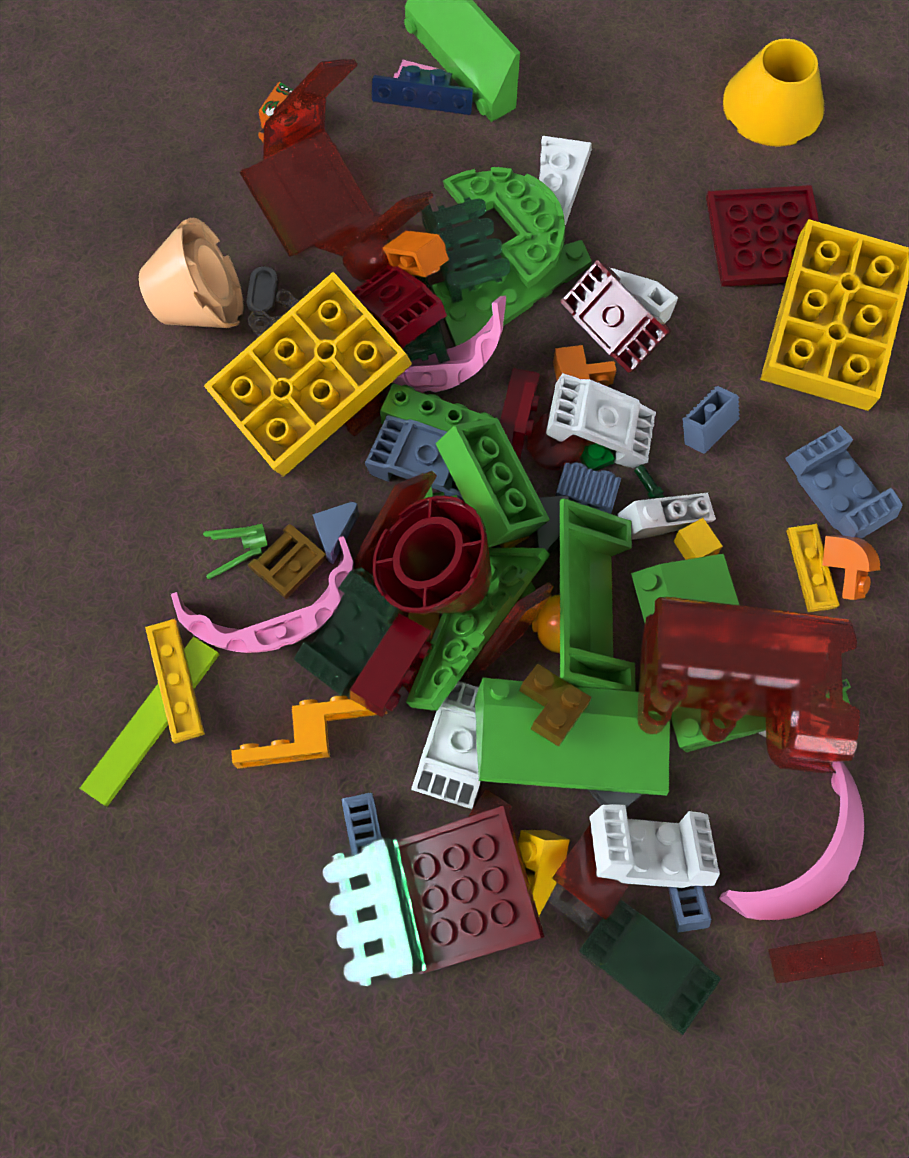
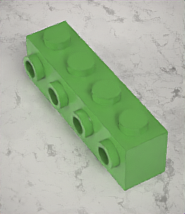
(428, 409)

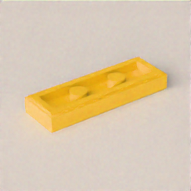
(813, 576)

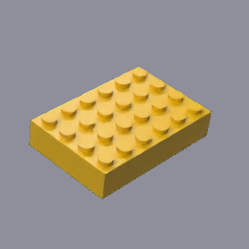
(838, 315)
(308, 374)

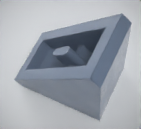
(335, 524)

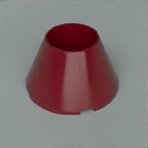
(418, 549)

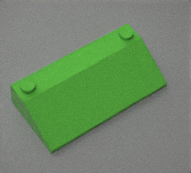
(470, 49)
(700, 580)
(586, 614)
(599, 752)

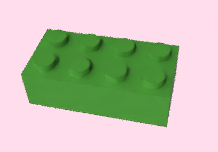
(492, 480)

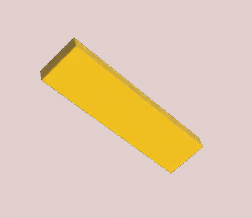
(174, 681)

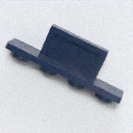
(423, 90)

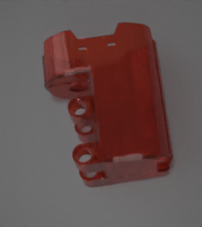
(752, 664)

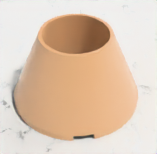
(192, 280)

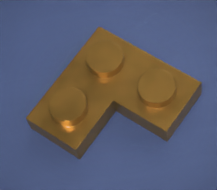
(561, 703)

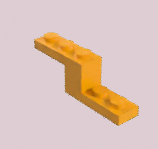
(309, 734)

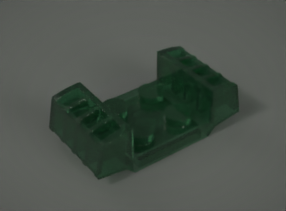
(349, 634)
(650, 966)

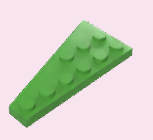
(472, 313)
(464, 634)

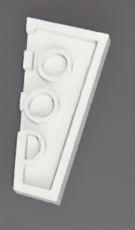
(563, 168)

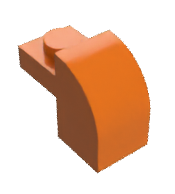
(572, 362)
(857, 558)

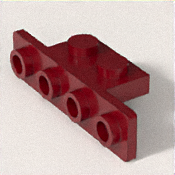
(518, 406)

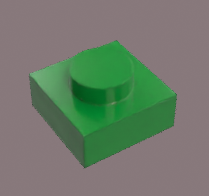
(596, 457)

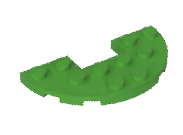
(527, 208)

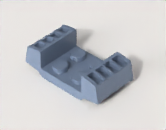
(410, 453)
(841, 486)

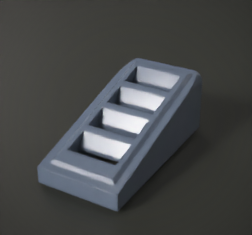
(356, 801)
(691, 922)

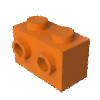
(417, 253)

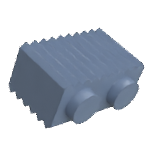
(711, 419)
(589, 486)

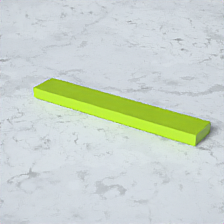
(142, 732)

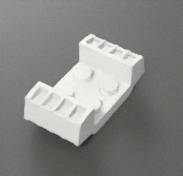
(602, 417)
(450, 753)
(654, 850)

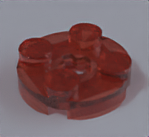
(553, 457)

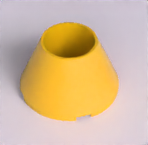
(776, 95)

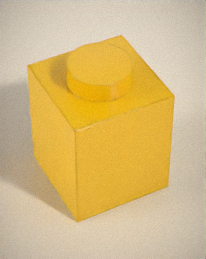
(697, 541)

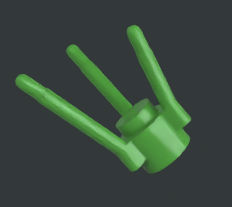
(252, 537)

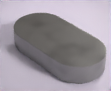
(262, 290)

